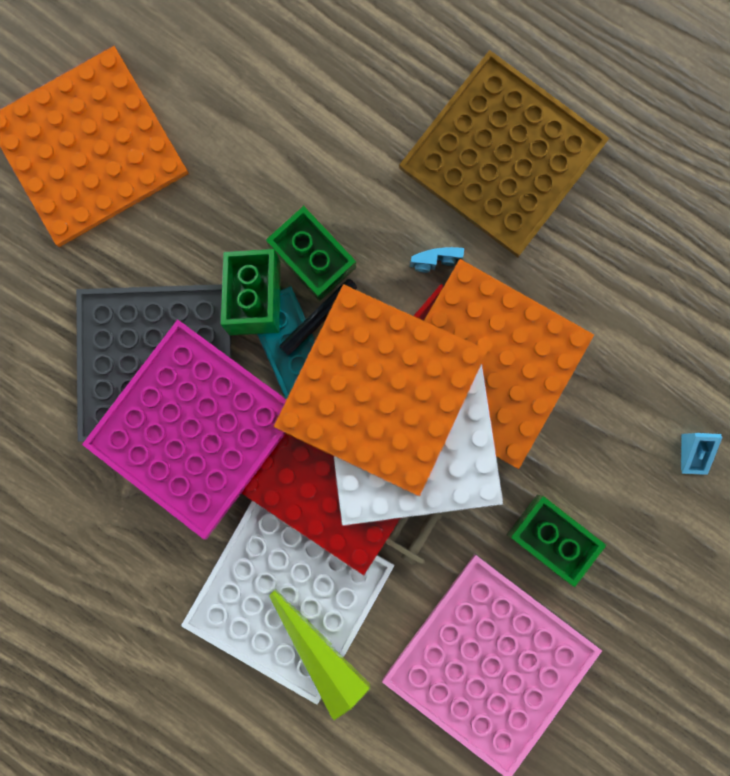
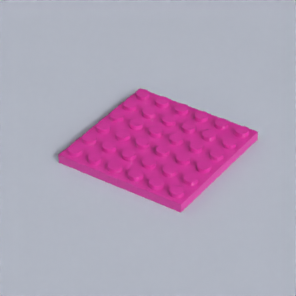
(190, 429)

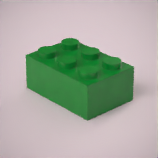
(311, 253)
(251, 292)
(556, 540)

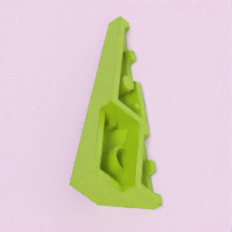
(331, 673)

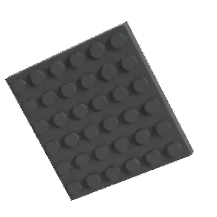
(122, 330)

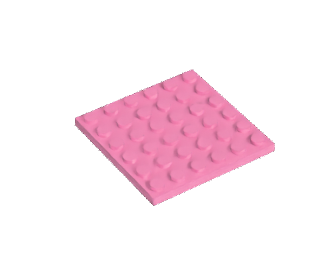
(491, 666)

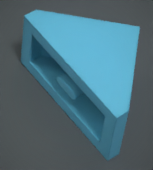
(698, 452)

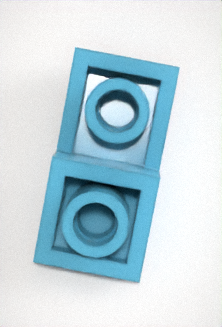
(428, 259)

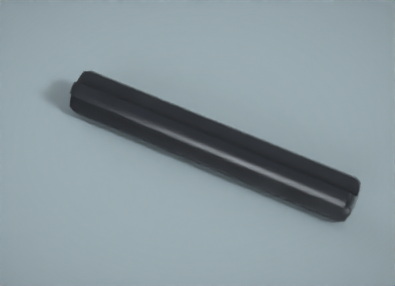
(305, 329)

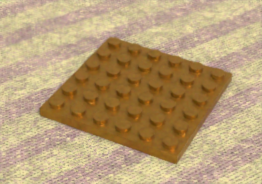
(503, 153)

